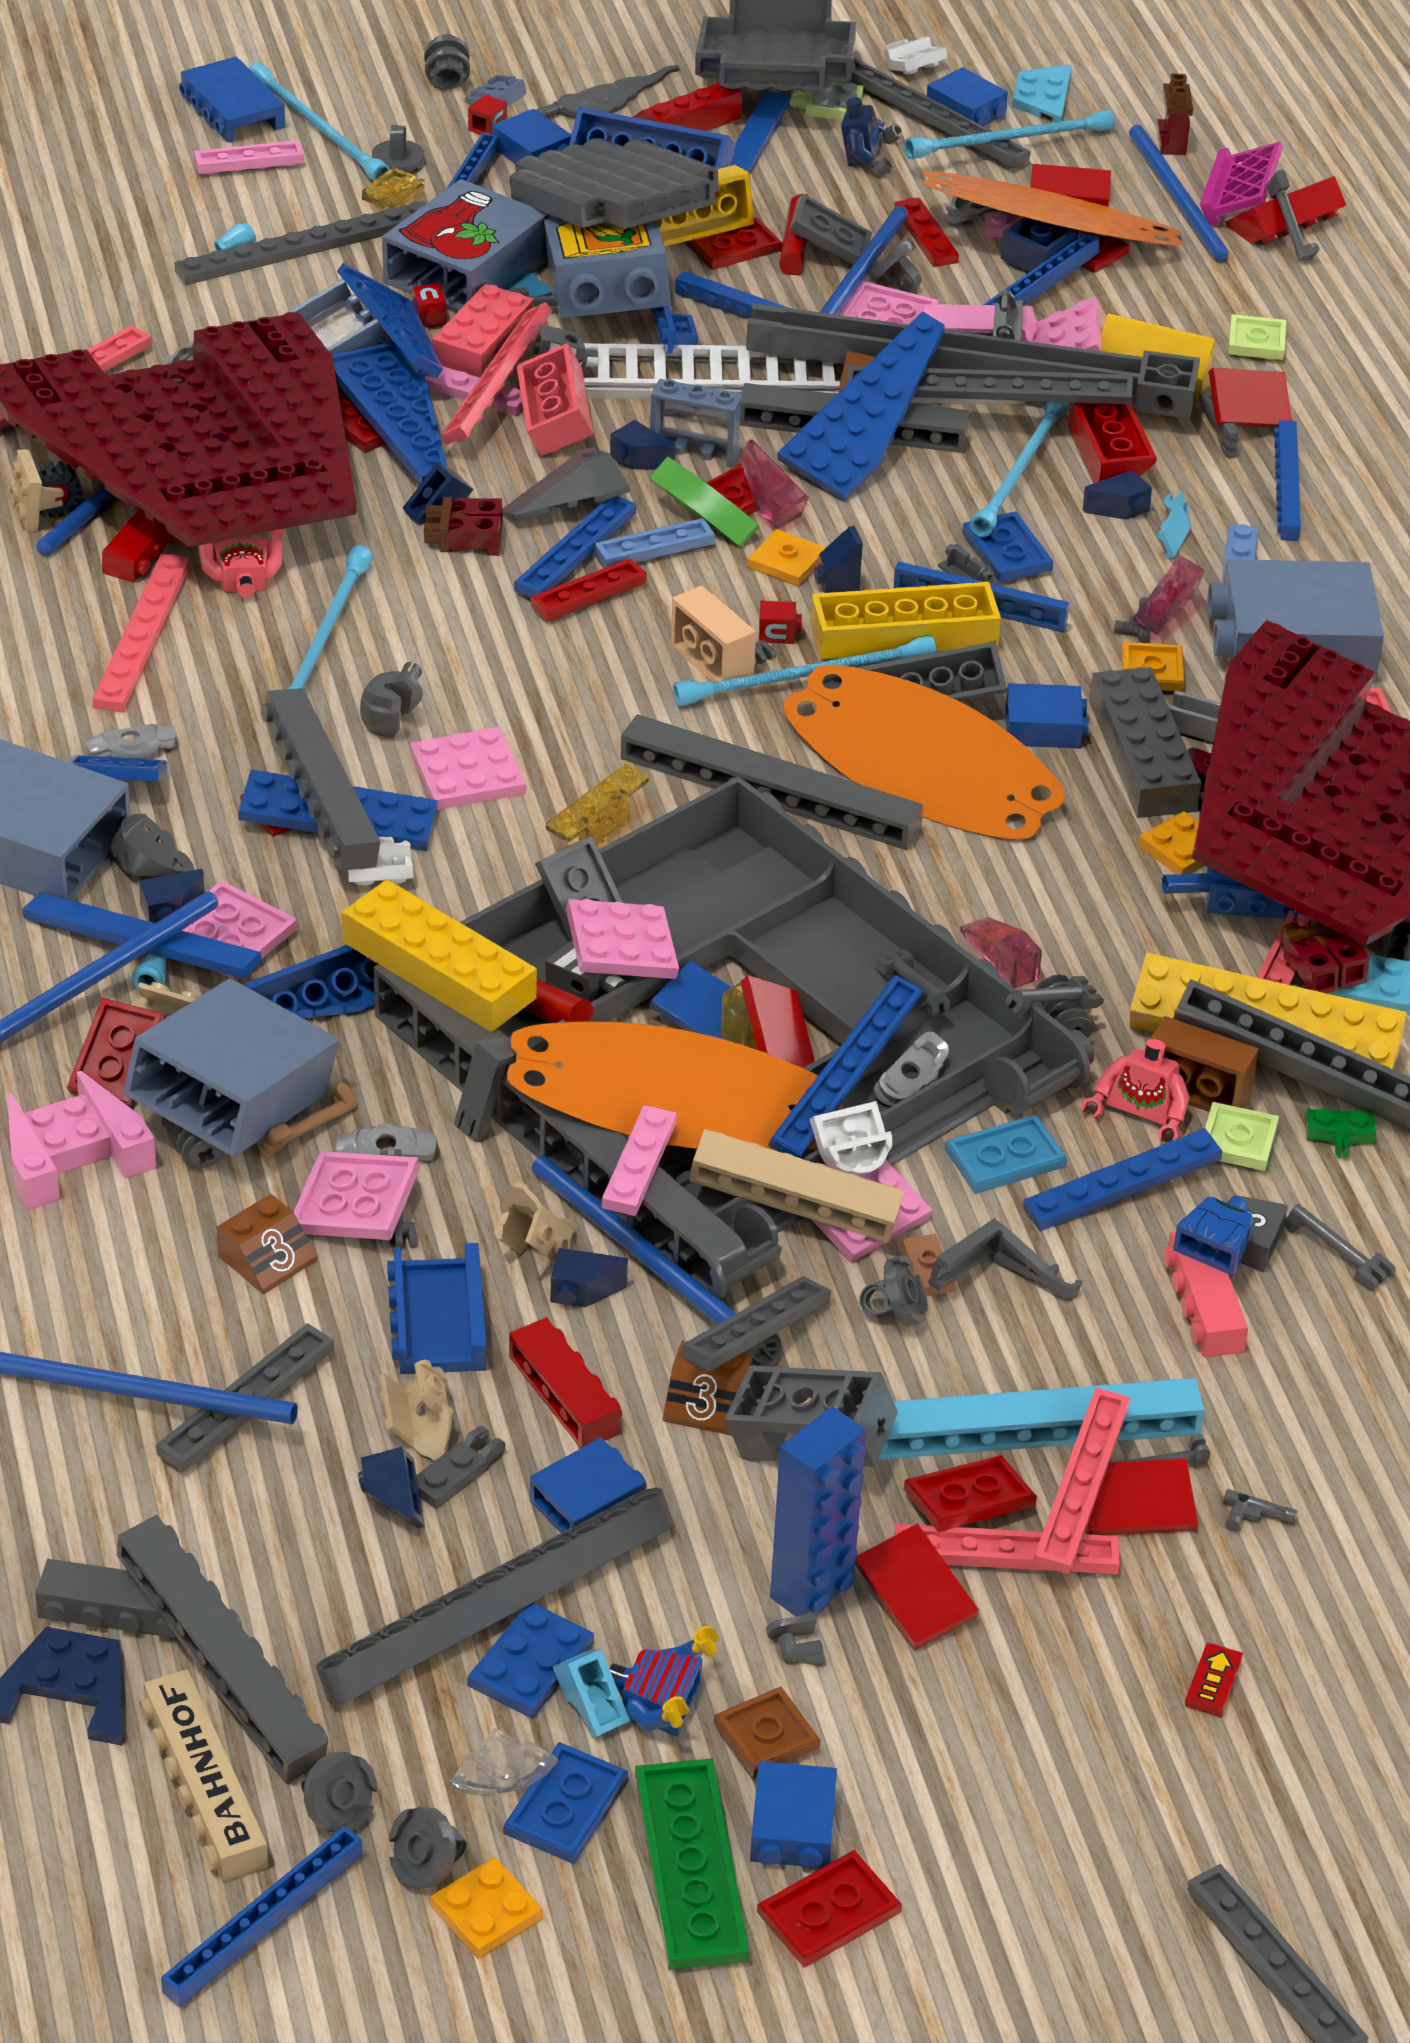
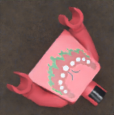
(243, 563)
(1145, 1087)

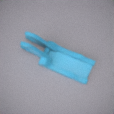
(1176, 525)

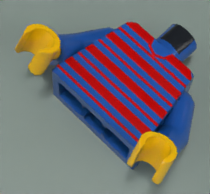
(664, 1682)

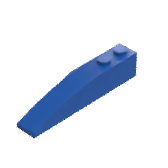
(322, 985)

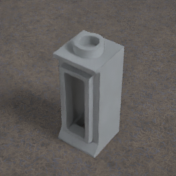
(1195, 715)

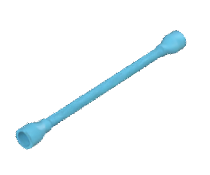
(919, 146)
(373, 167)
(985, 519)
(356, 563)
(691, 691)

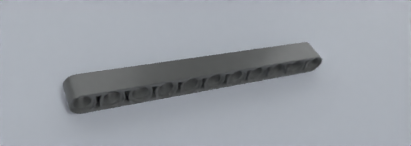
(493, 1596)

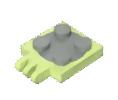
(826, 102)

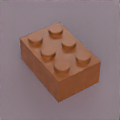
(1210, 1063)

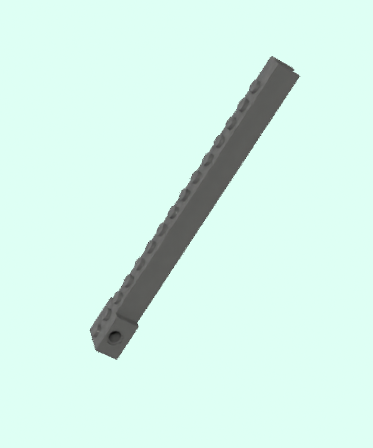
(1161, 381)

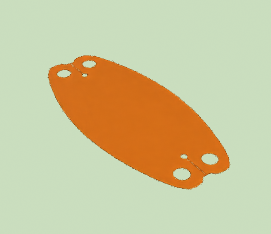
(1052, 208)
(924, 750)
(622, 1066)

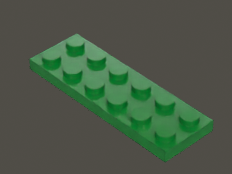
(691, 1864)

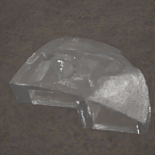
(502, 1766)

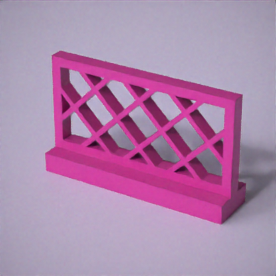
(1229, 177)

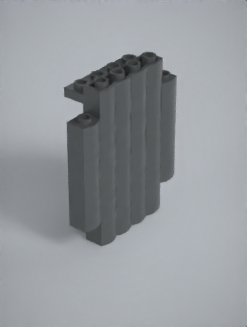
(776, 45)
(613, 183)

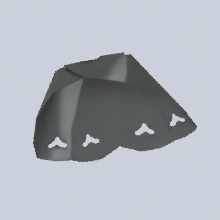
(141, 854)

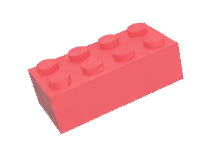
(480, 329)
(554, 400)

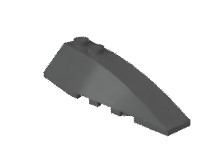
(957, 672)

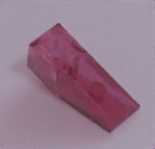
(772, 489)
(1170, 595)
(1007, 948)

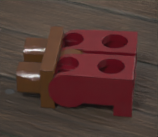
(1174, 129)
(465, 524)
(1324, 957)

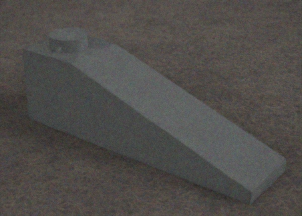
(579, 478)

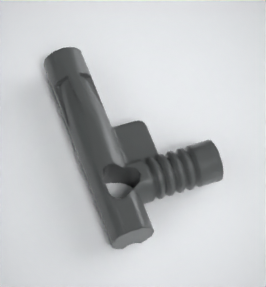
(1133, 627)
(1252, 1508)

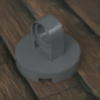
(399, 151)
(897, 265)
(902, 1293)
(339, 1791)
(424, 1847)

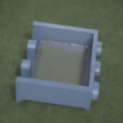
(340, 320)
(697, 418)

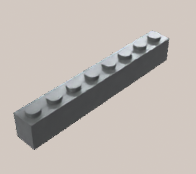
(793, 408)
(321, 779)
(1300, 1053)
(222, 1648)

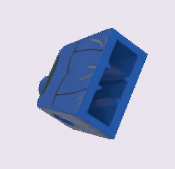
(1215, 1233)

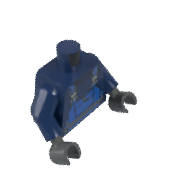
(863, 136)

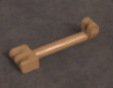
(276, 1139)

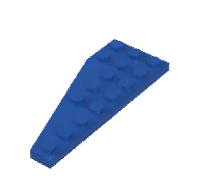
(393, 402)
(858, 425)

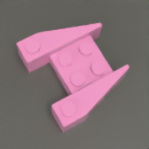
(72, 1136)

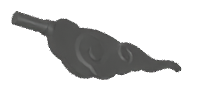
(606, 96)

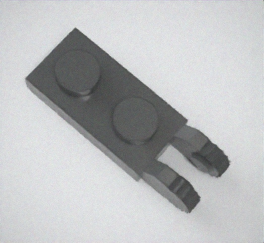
(458, 1467)

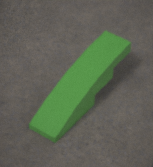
(704, 502)

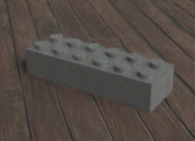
(1144, 742)

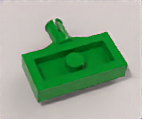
(1340, 1128)

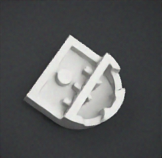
(911, 55)
(392, 864)
(852, 1138)

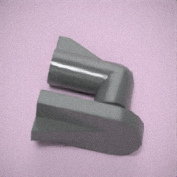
(784, 1632)

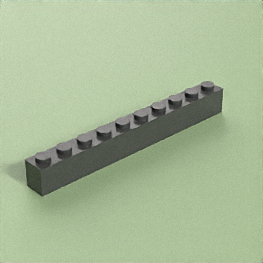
(796, 787)

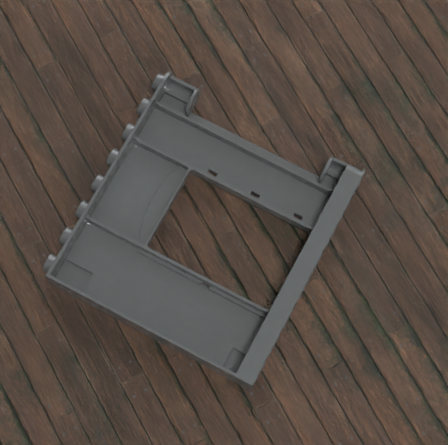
(797, 914)

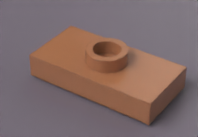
(923, 1254)

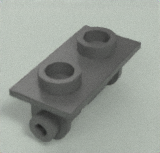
(1008, 316)
(960, 564)

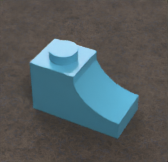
(592, 1691)

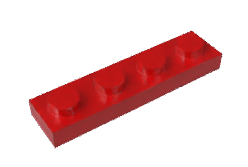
(928, 233)
(588, 589)

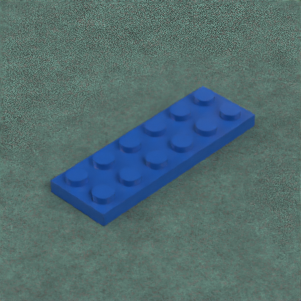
(276, 802)

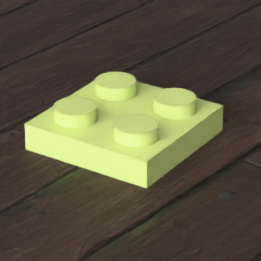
(1257, 337)
(1242, 1134)

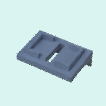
(501, 87)

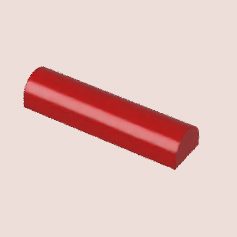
(793, 246)
(557, 1004)

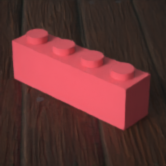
(1208, 1303)

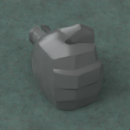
(390, 697)

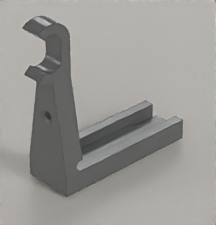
(484, 1082)
(1007, 1249)

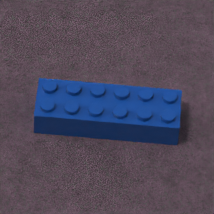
(697, 144)
(817, 1513)

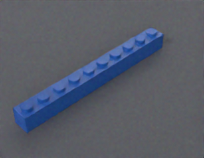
(477, 159)
(1053, 269)
(718, 295)
(1287, 480)
(261, 1916)

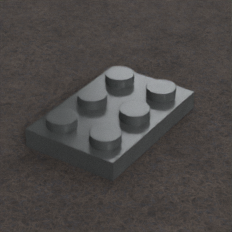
(829, 229)
(577, 874)

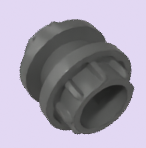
(447, 61)

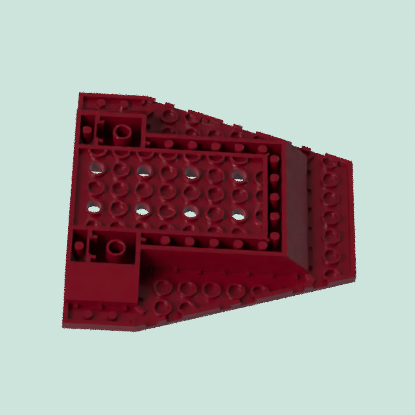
(158, 442)
(1281, 744)

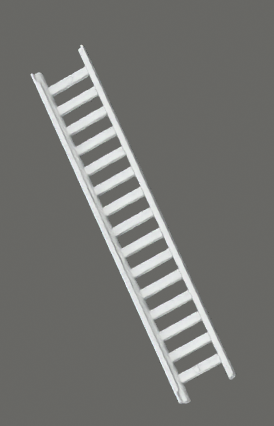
(635, 388)

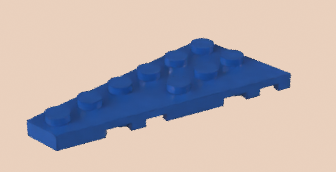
(397, 318)

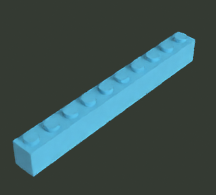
(1037, 1418)

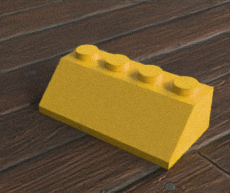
(1133, 337)

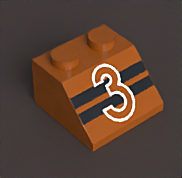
(265, 1244)
(703, 1396)

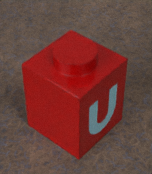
(486, 113)
(430, 304)
(778, 622)

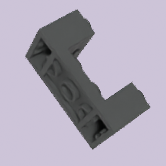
(771, 1407)

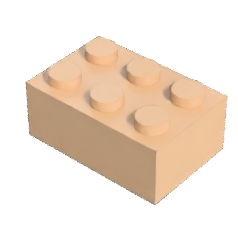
(712, 636)

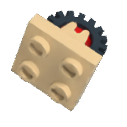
(42, 490)

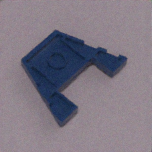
(72, 1670)

